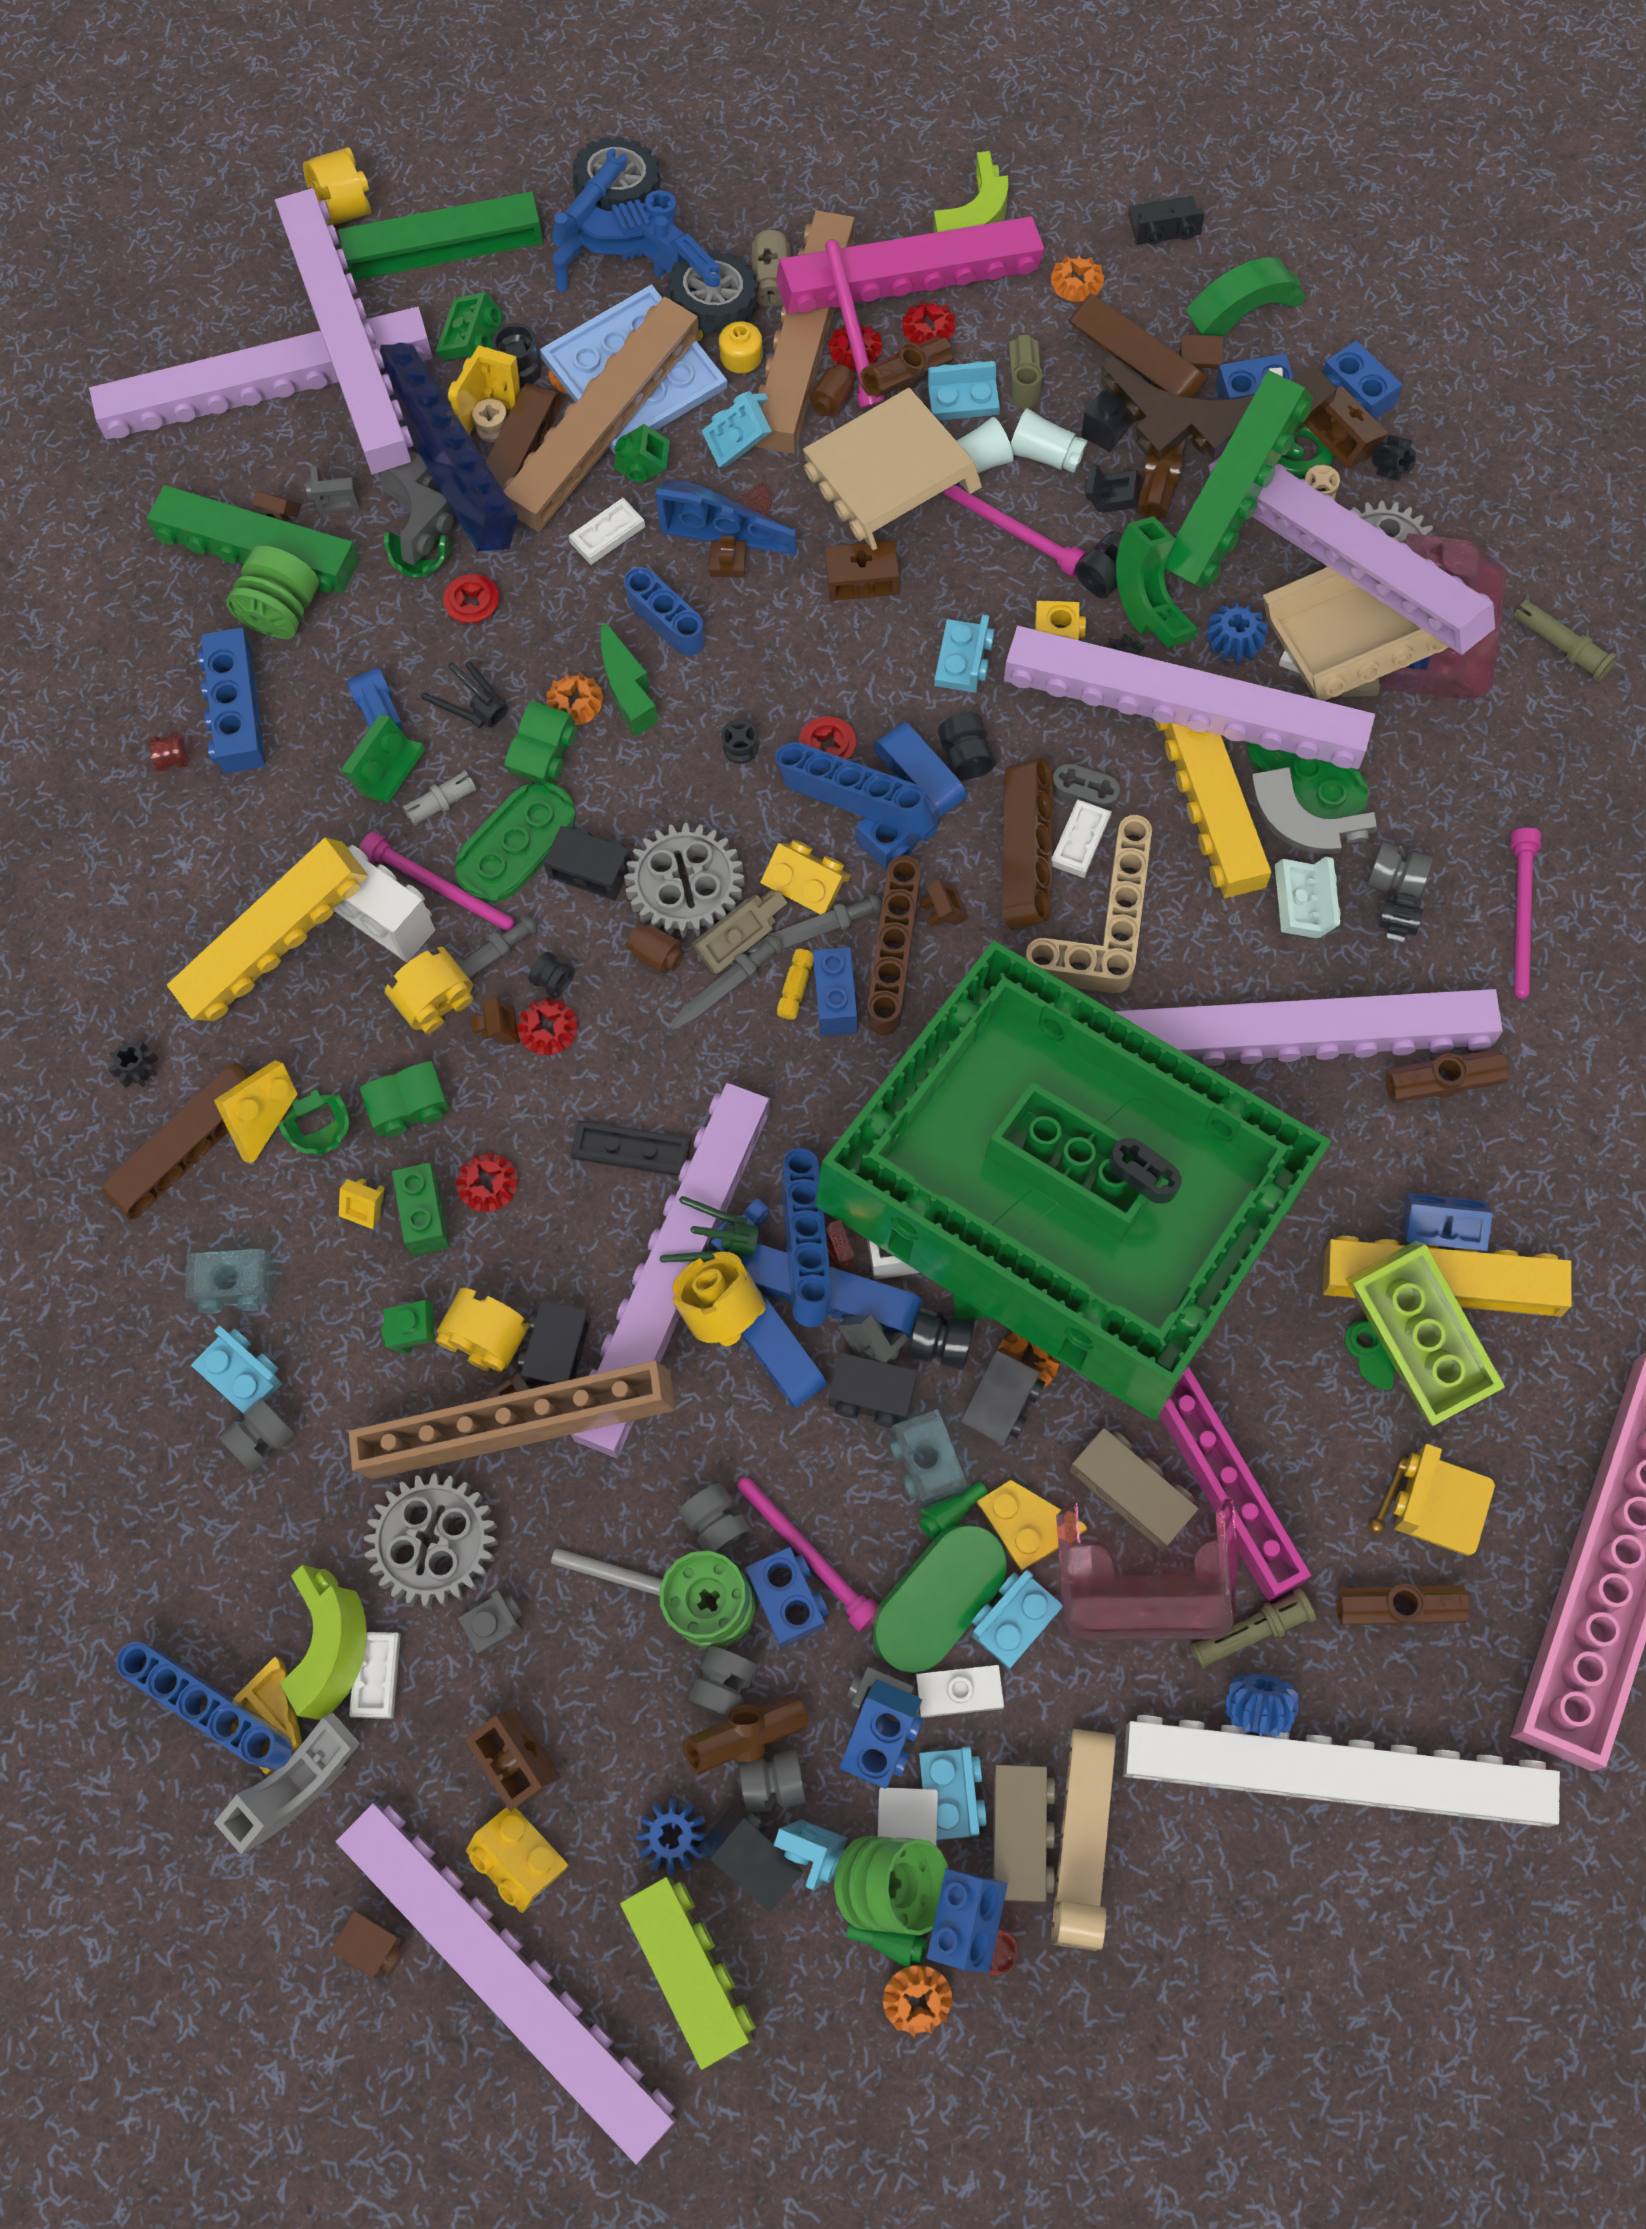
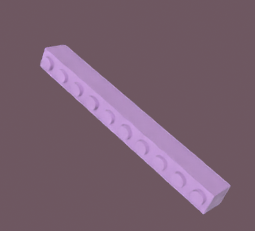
(343, 331)
(237, 378)
(1375, 561)
(1189, 697)
(1327, 1026)
(712, 1179)
(508, 1982)

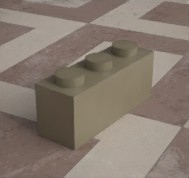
(1134, 1488)
(1023, 1832)

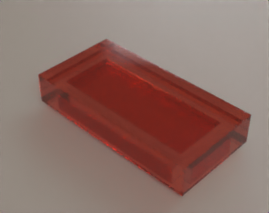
(839, 1245)

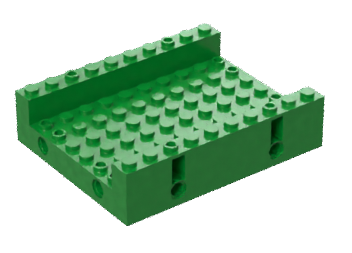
(999, 1183)

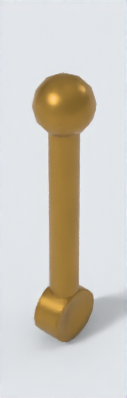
(1376, 1525)

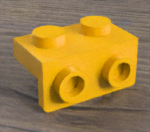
(805, 876)
(515, 1858)

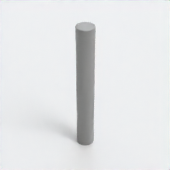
(606, 1571)

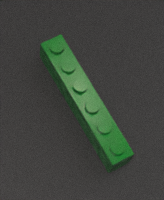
(441, 236)
(1238, 479)
(234, 531)

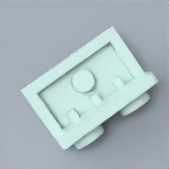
(1307, 897)

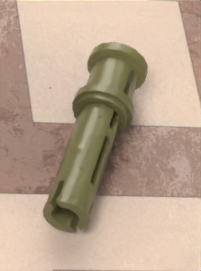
(1578, 649)
(1270, 1621)

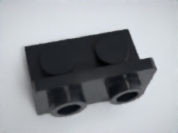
(1165, 220)

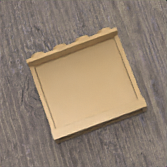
(887, 464)
(1342, 633)

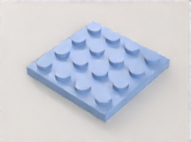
(585, 350)

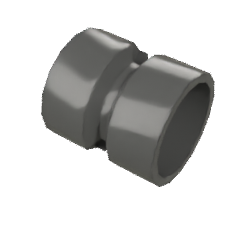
(1399, 870)
(256, 1435)
(714, 1519)
(722, 1681)
(772, 1782)

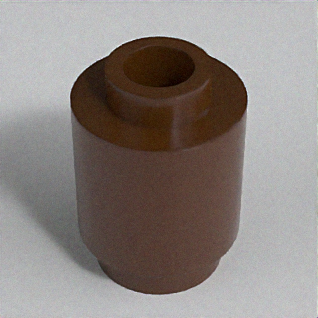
(832, 390)
(655, 948)

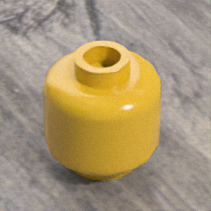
(741, 347)

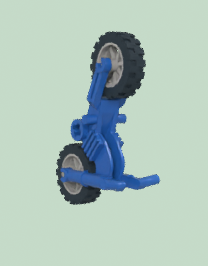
(639, 220)

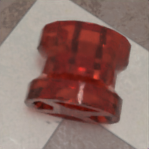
(168, 751)
(1005, 1954)

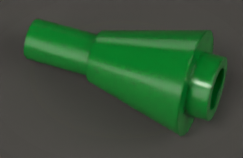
(949, 1511)
(901, 1948)

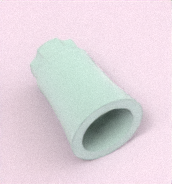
(1047, 442)
(987, 445)

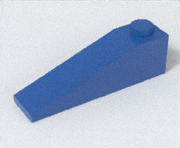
(705, 515)

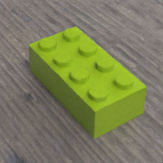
(1425, 1332)
(687, 1971)

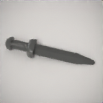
(826, 922)
(498, 946)
(744, 968)

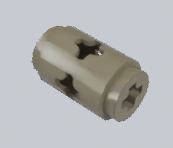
(765, 255)

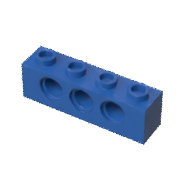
(245, 747)

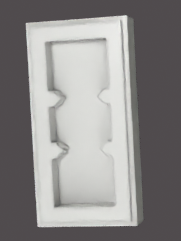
(606, 531)
(1081, 838)
(376, 1683)
(960, 1691)

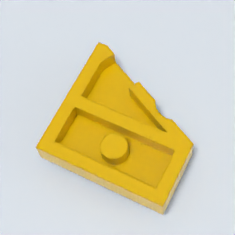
(256, 1108)
(1022, 1523)
(269, 1701)

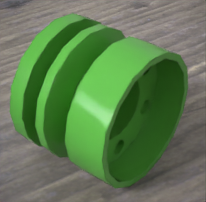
(272, 592)
(684, 1602)
(890, 1884)

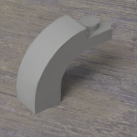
(1296, 826)
(288, 1791)

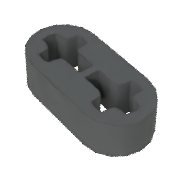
(1085, 786)

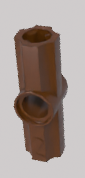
(906, 366)
(1159, 482)
(1468, 1071)
(1427, 1604)
(745, 1733)

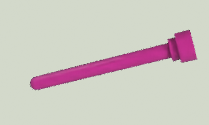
(850, 320)
(1065, 557)
(1525, 844)
(378, 850)
(858, 1607)

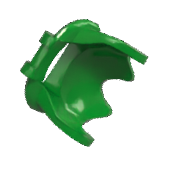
(422, 568)
(324, 1139)

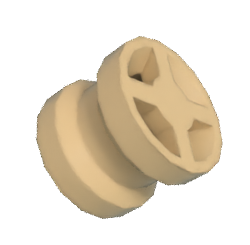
(497, 415)
(1323, 477)

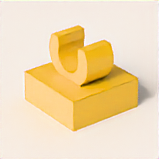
(361, 1203)

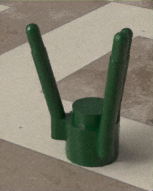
(737, 1238)

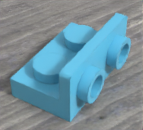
(963, 390)
(737, 428)
(962, 654)
(237, 1371)
(1015, 1619)
(954, 1778)
(812, 1843)

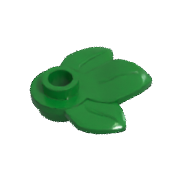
(1373, 1360)

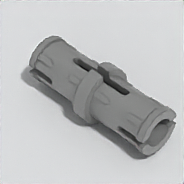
(439, 798)

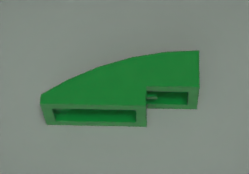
(627, 683)

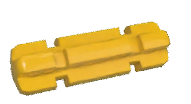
(795, 984)

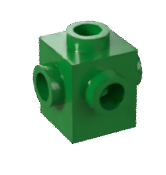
(641, 454)

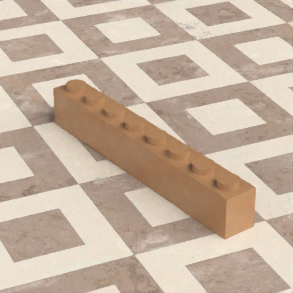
(800, 346)
(601, 413)
(512, 1420)

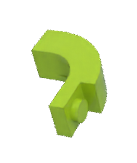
(986, 208)
(335, 1649)

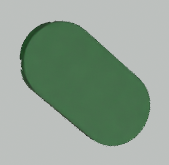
(1317, 784)
(513, 842)
(938, 1598)

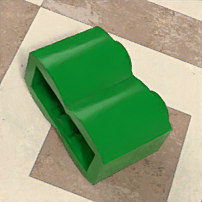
(541, 743)
(405, 1099)

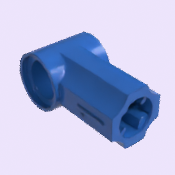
(373, 696)

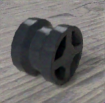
(739, 732)
(551, 974)

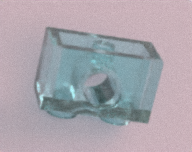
(209, 1271)
(927, 1434)

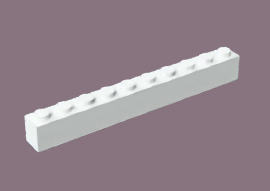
(1342, 1773)

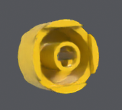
(339, 185)
(430, 989)
(717, 1298)
(483, 1330)

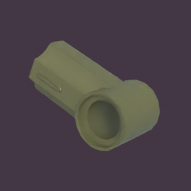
(1025, 371)

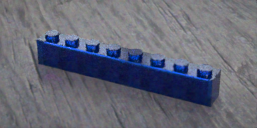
(449, 451)

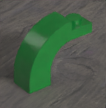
(1242, 291)
(1142, 583)

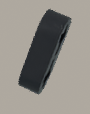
(1145, 1170)

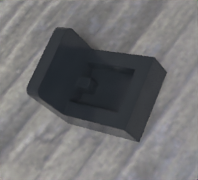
(1112, 491)

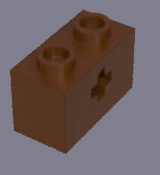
(1347, 429)
(860, 572)
(512, 1758)

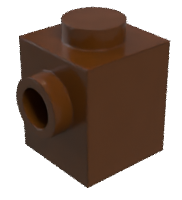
(369, 1945)

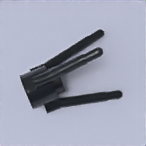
(486, 703)

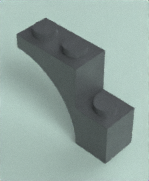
(428, 509)

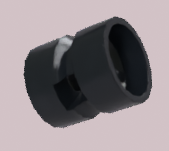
(520, 342)
(1098, 567)
(966, 746)
(942, 1338)

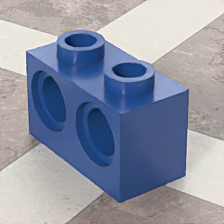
(1244, 377)
(1363, 378)
(869, 832)
(835, 991)
(1447, 1221)
(778, 1600)
(879, 1733)
(967, 1921)

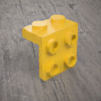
(484, 376)
(1443, 1502)

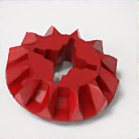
(917, 331)
(840, 351)
(472, 586)
(823, 728)
(541, 1041)
(479, 1197)

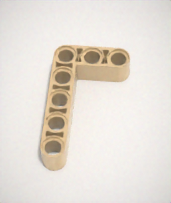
(1118, 920)
(1077, 1909)

